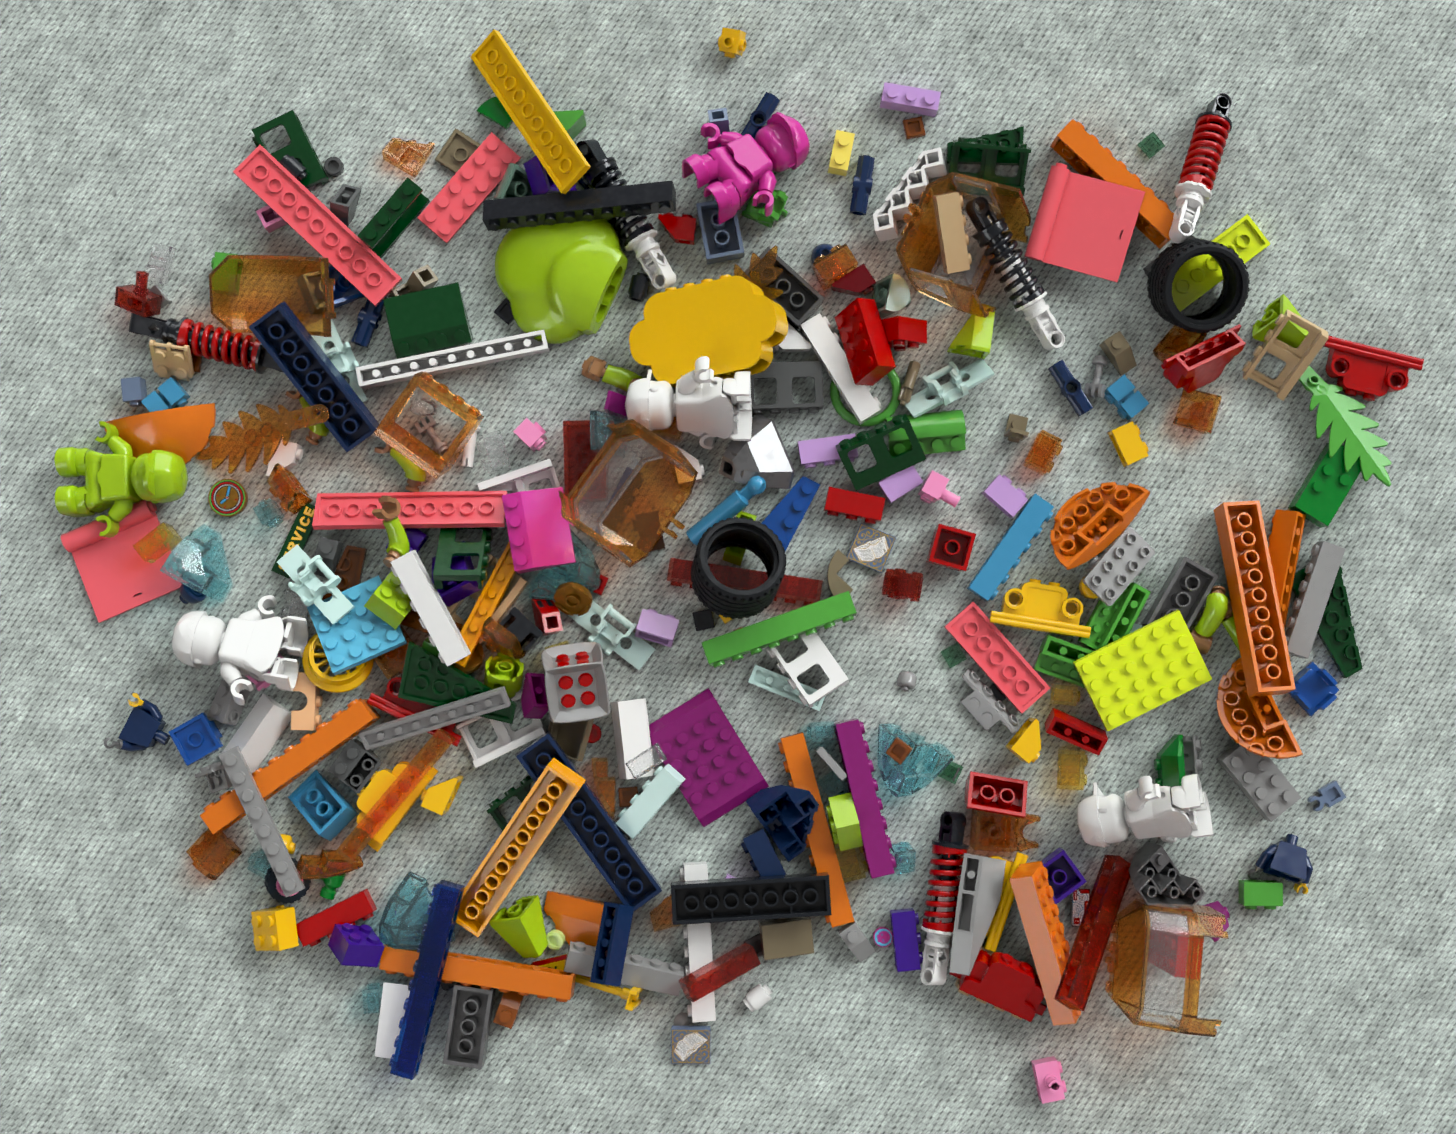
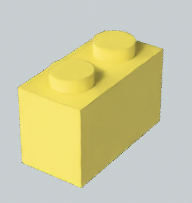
(841, 153)

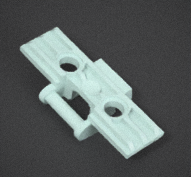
(342, 359)
(950, 391)
(311, 588)
(611, 638)

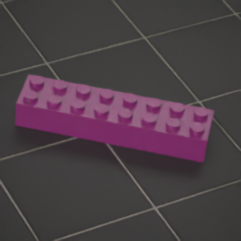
(867, 804)

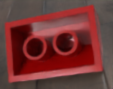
(996, 794)

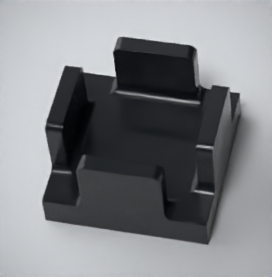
(522, 629)

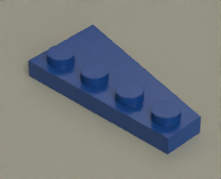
(791, 510)

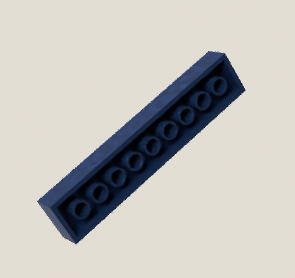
(596, 830)

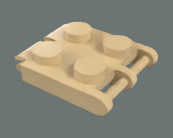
(171, 362)

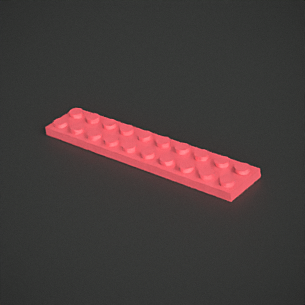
(317, 225)
(417, 510)

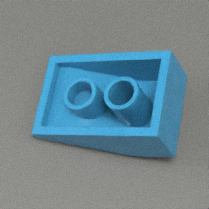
(322, 806)

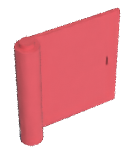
(1083, 224)
(113, 568)

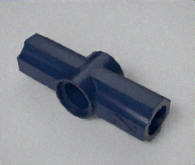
(764, 111)
(862, 185)
(367, 323)
(1063, 377)

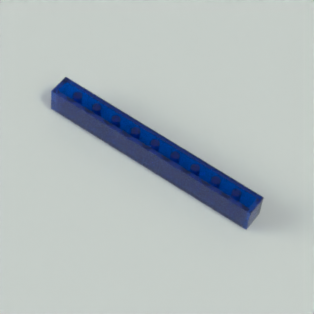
(427, 979)

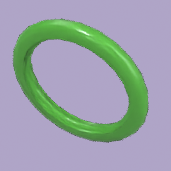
(888, 412)

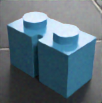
(170, 396)
(1124, 398)

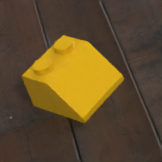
(1026, 741)
(440, 796)

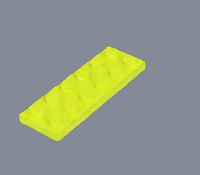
(1203, 271)

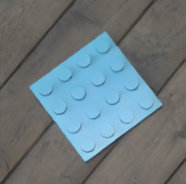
(358, 634)

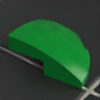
(494, 111)

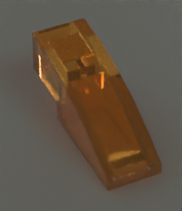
(604, 784)
(326, 865)

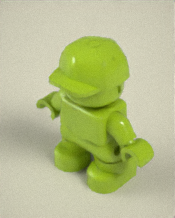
(116, 479)

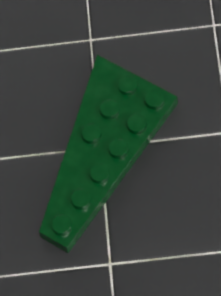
(1336, 626)
(435, 684)

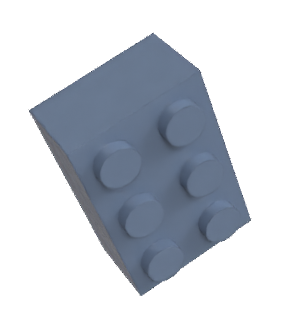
(720, 241)

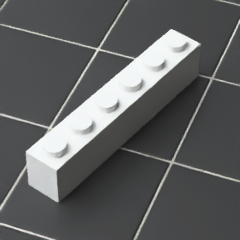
(835, 362)
(430, 607)

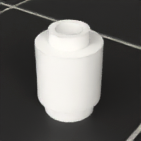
(757, 997)

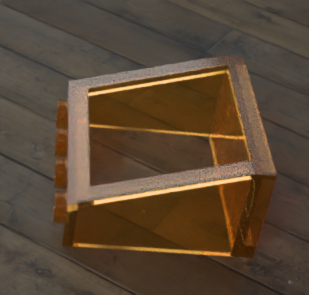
(415, 449)

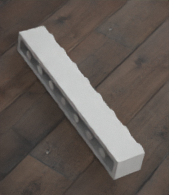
(698, 948)

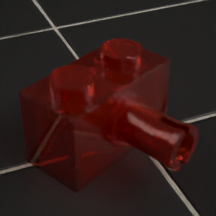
(138, 298)

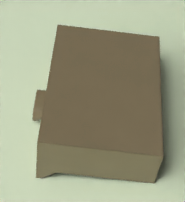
(572, 737)
(786, 937)

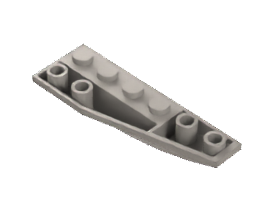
(976, 905)

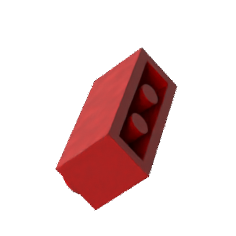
(854, 505)
(1075, 731)

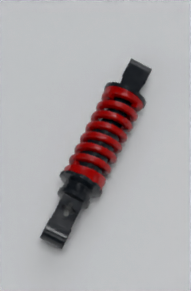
(206, 341)

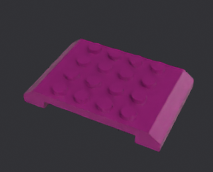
(709, 757)

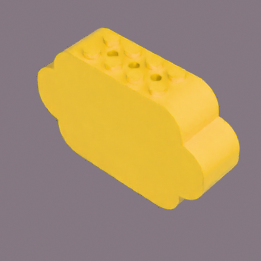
(713, 319)

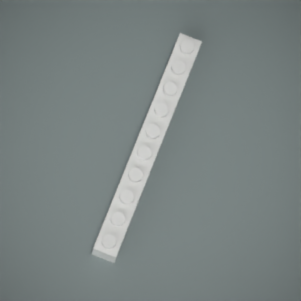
(452, 359)

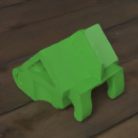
(758, 215)

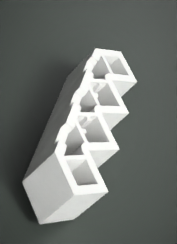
(928, 166)

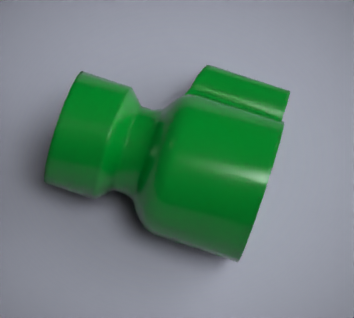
(331, 884)

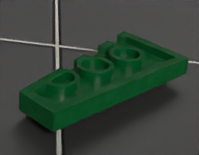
(972, 155)

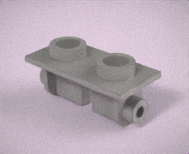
(1192, 762)

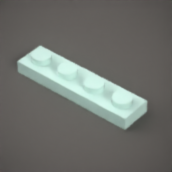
(778, 684)

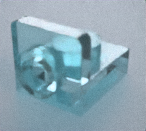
(832, 785)
(904, 857)

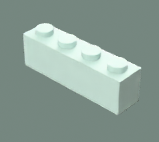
(650, 800)

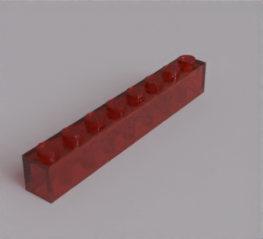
(790, 589)
(1093, 933)

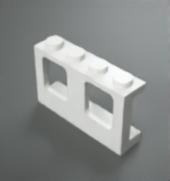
(521, 479)
(815, 655)
(507, 739)

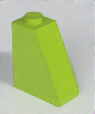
(1290, 334)
(974, 337)
(522, 926)

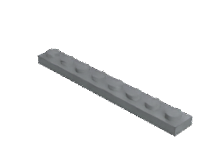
(435, 718)
(261, 821)

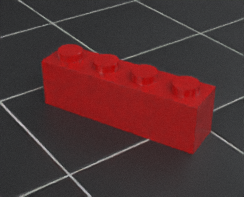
(347, 911)

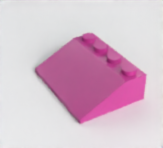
(537, 530)

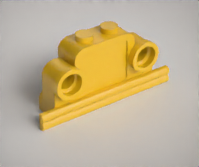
(1041, 609)
(377, 787)
(1007, 897)

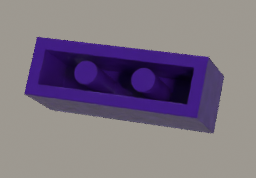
(906, 939)

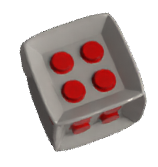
(575, 682)

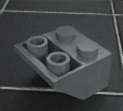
(355, 765)

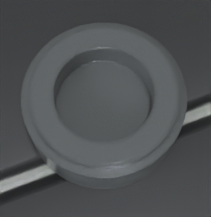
(334, 166)

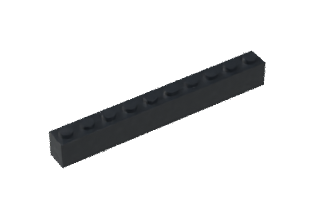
(579, 205)

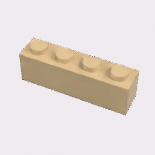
(951, 232)

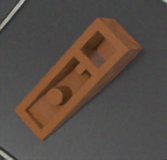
(508, 1009)

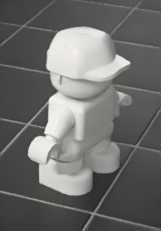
(699, 404)
(244, 647)
(1148, 811)

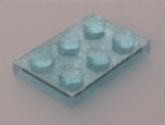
(598, 430)

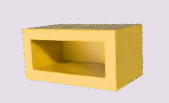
(1128, 443)

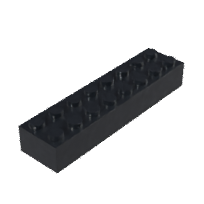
(750, 898)

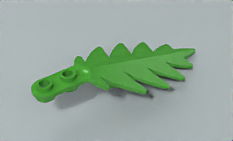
(1346, 426)

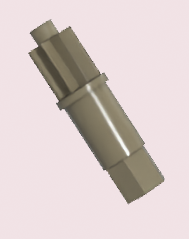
(908, 384)

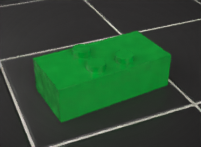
(1325, 488)

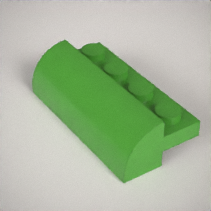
(935, 432)
(1115, 621)
(1057, 659)

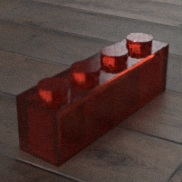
(719, 972)

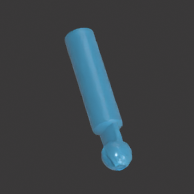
(727, 508)

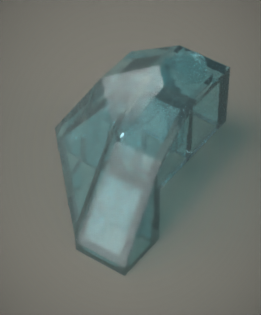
(201, 563)
(584, 572)
(920, 766)
(406, 914)

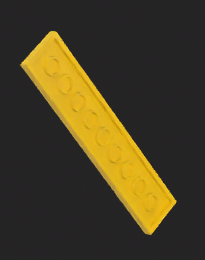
(530, 112)

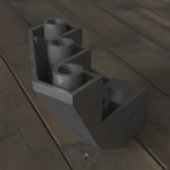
(760, 457)
(1160, 881)

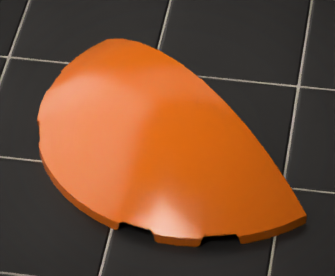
(173, 430)
(1094, 521)
(1253, 720)

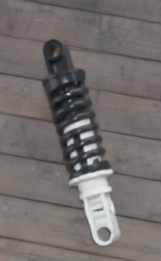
(632, 230)
(1013, 270)

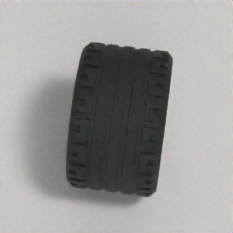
(1227, 305)
(747, 535)

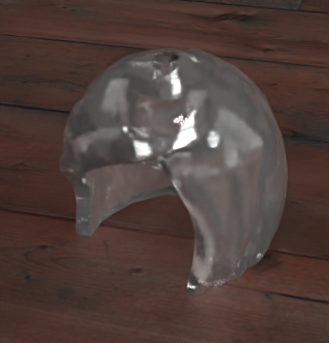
(423, 403)

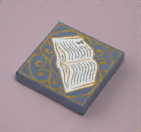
(871, 548)
(690, 1044)

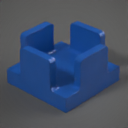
(1314, 689)
(197, 738)

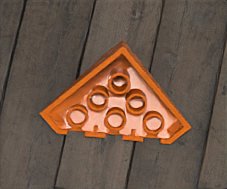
(575, 916)

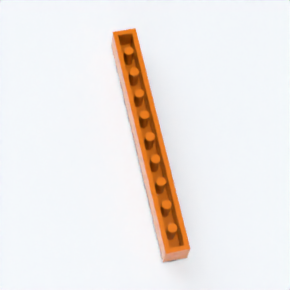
(819, 839)
(488, 973)

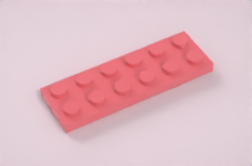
(468, 188)
(997, 657)

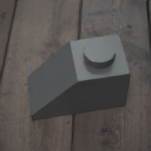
(345, 203)
(330, 553)

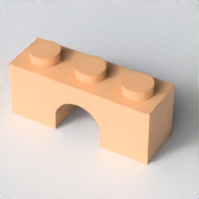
(308, 717)

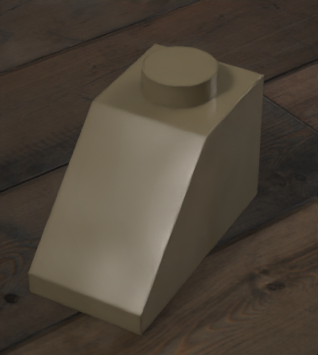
(1119, 353)

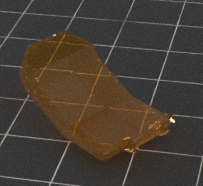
(252, 285)

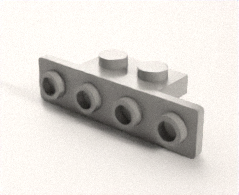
(985, 705)

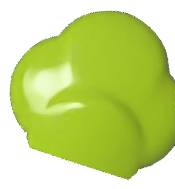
(561, 277)

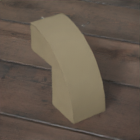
(419, 280)
(835, 583)

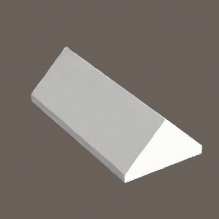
(260, 731)
(630, 733)

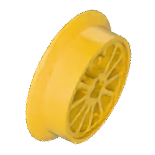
(322, 680)

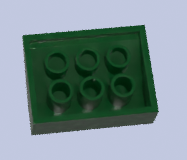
(427, 320)

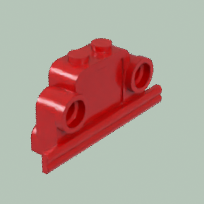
(1204, 361)
(1368, 369)
(401, 707)
(1004, 984)

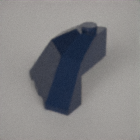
(786, 816)

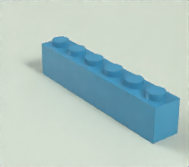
(1010, 547)

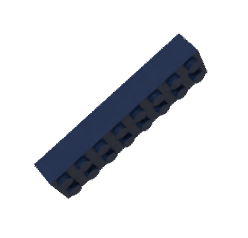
(314, 375)

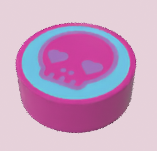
(882, 936)

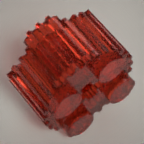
(902, 585)

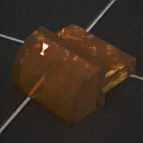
(213, 853)

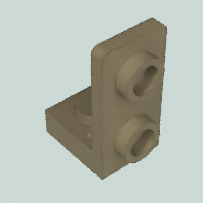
(1016, 428)

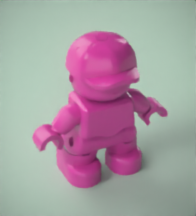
(747, 163)

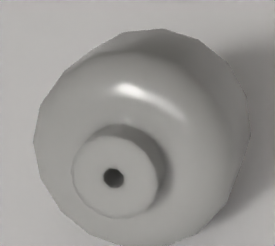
(906, 680)
(683, 1020)

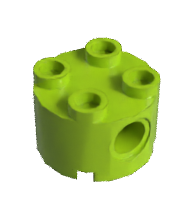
(505, 672)

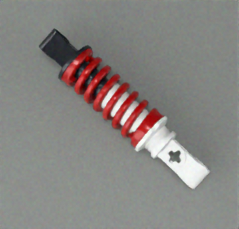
(1200, 166)
(944, 897)

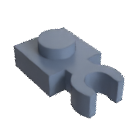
(1329, 795)

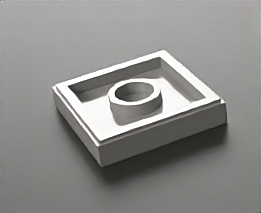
(831, 762)

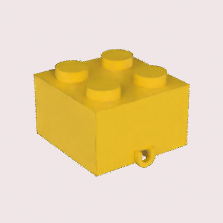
(274, 928)

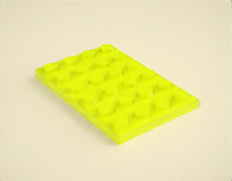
(1142, 670)

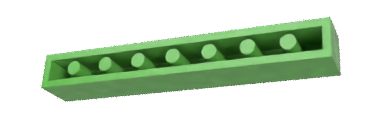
(778, 629)

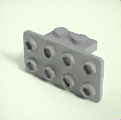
(1117, 566)

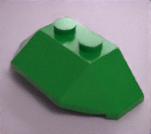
(1170, 762)

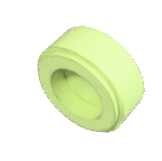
(555, 939)

